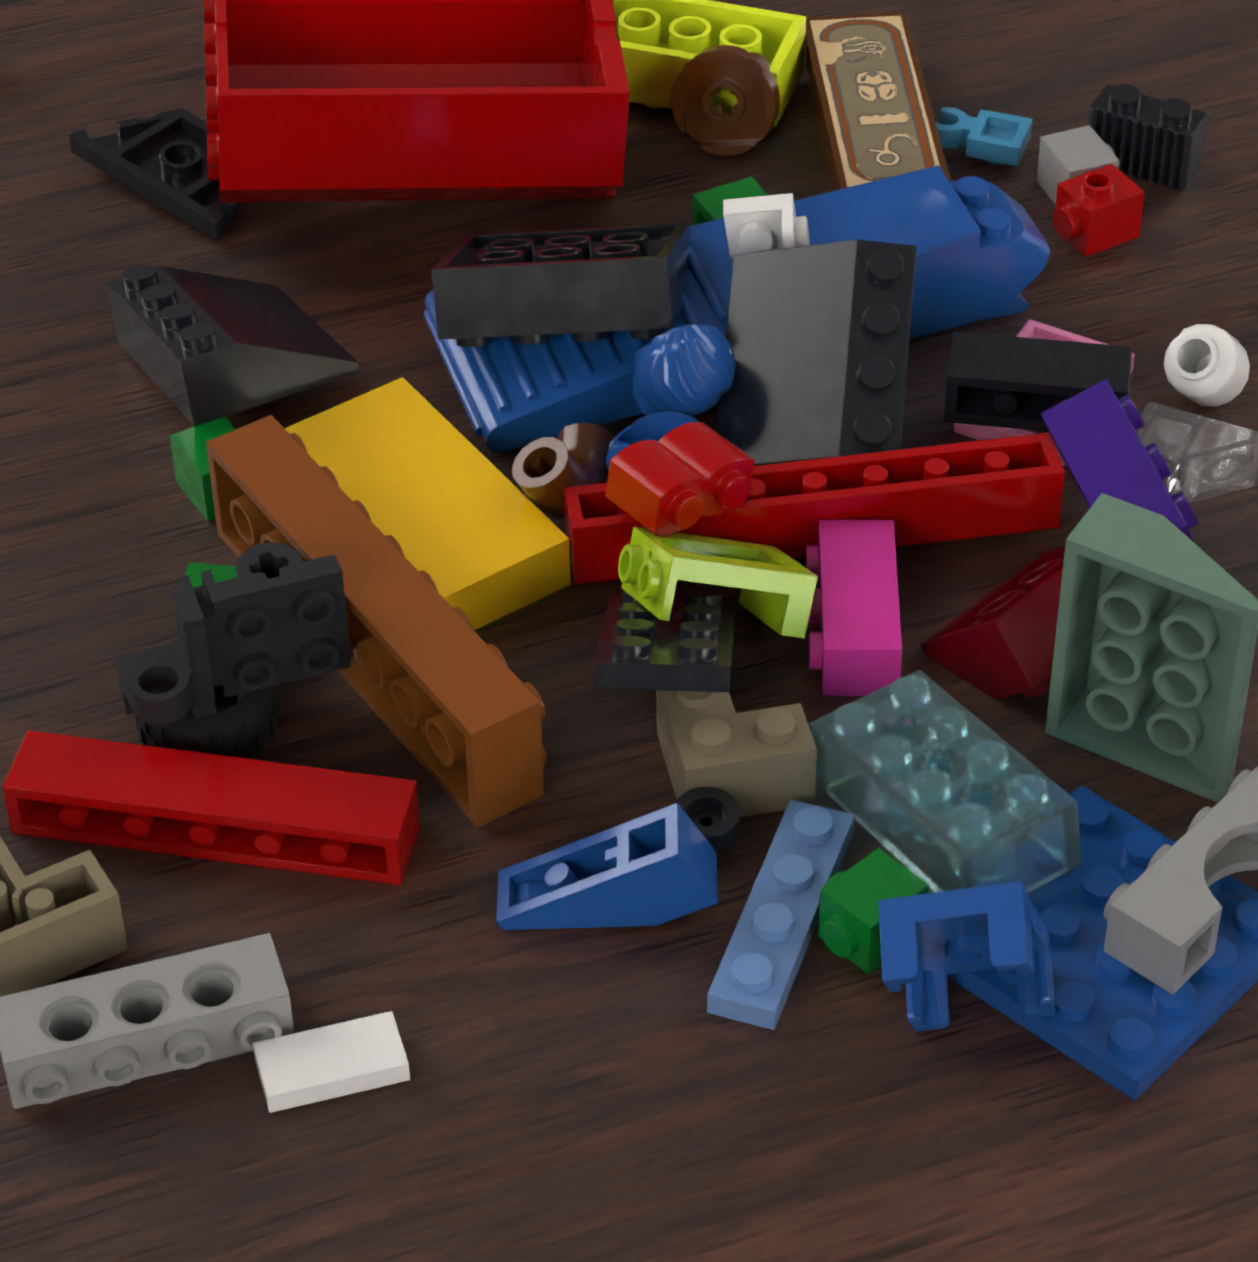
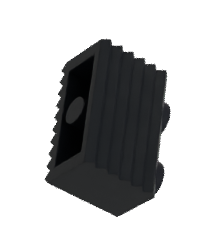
(1151, 134)

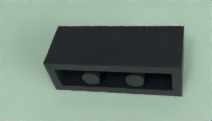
(1018, 378)

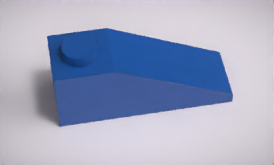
(615, 878)

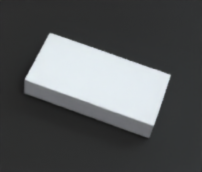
(331, 1061)

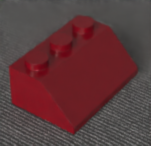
(1007, 635)

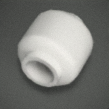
(1206, 365)

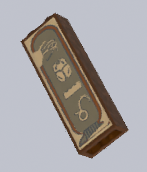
(869, 99)

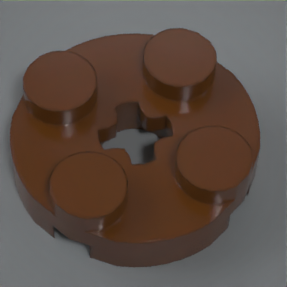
(747, 78)

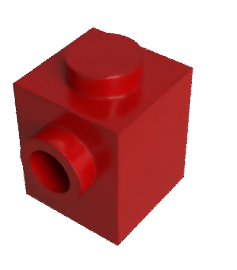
(1098, 210)

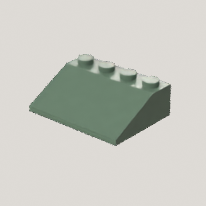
(1151, 650)

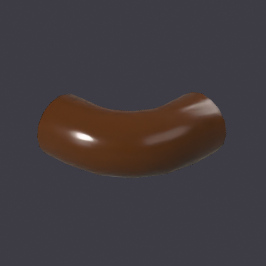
(562, 462)

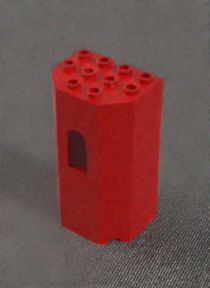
(414, 100)

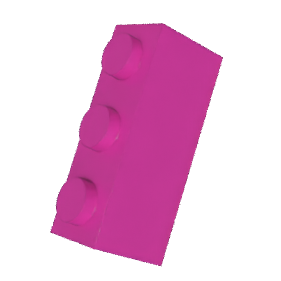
(855, 607)

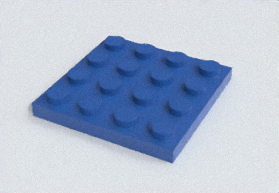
(1105, 1010)

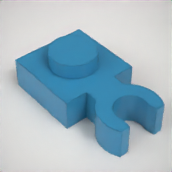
(989, 137)

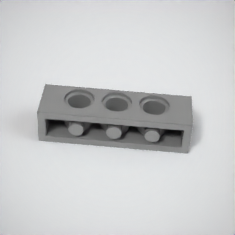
(142, 1020)

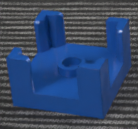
(961, 933)

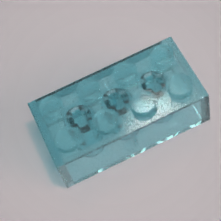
(945, 789)

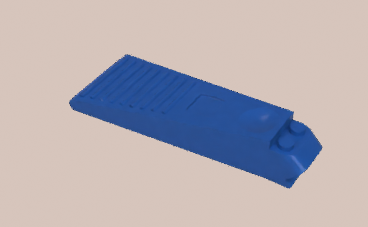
(969, 267)

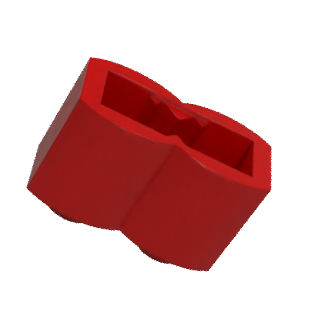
(679, 478)

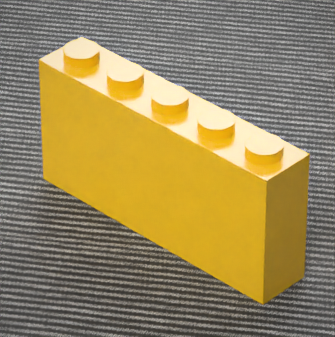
(440, 501)

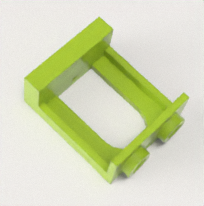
(770, 581)

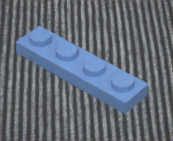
(780, 915)

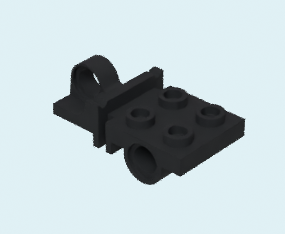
(242, 634)

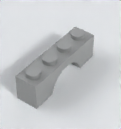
(1168, 916)

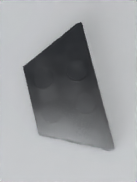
(165, 163)

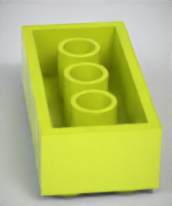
(666, 34)

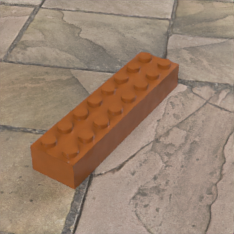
(408, 647)

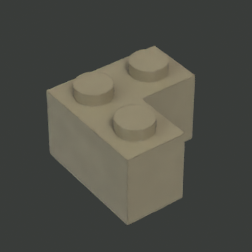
(752, 754)
(55, 921)

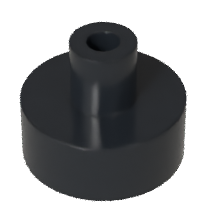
(714, 815)

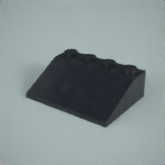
(562, 283)
(221, 340)
(818, 350)

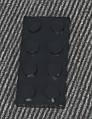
(673, 655)

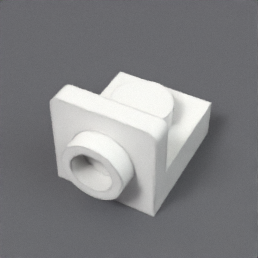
(763, 224)

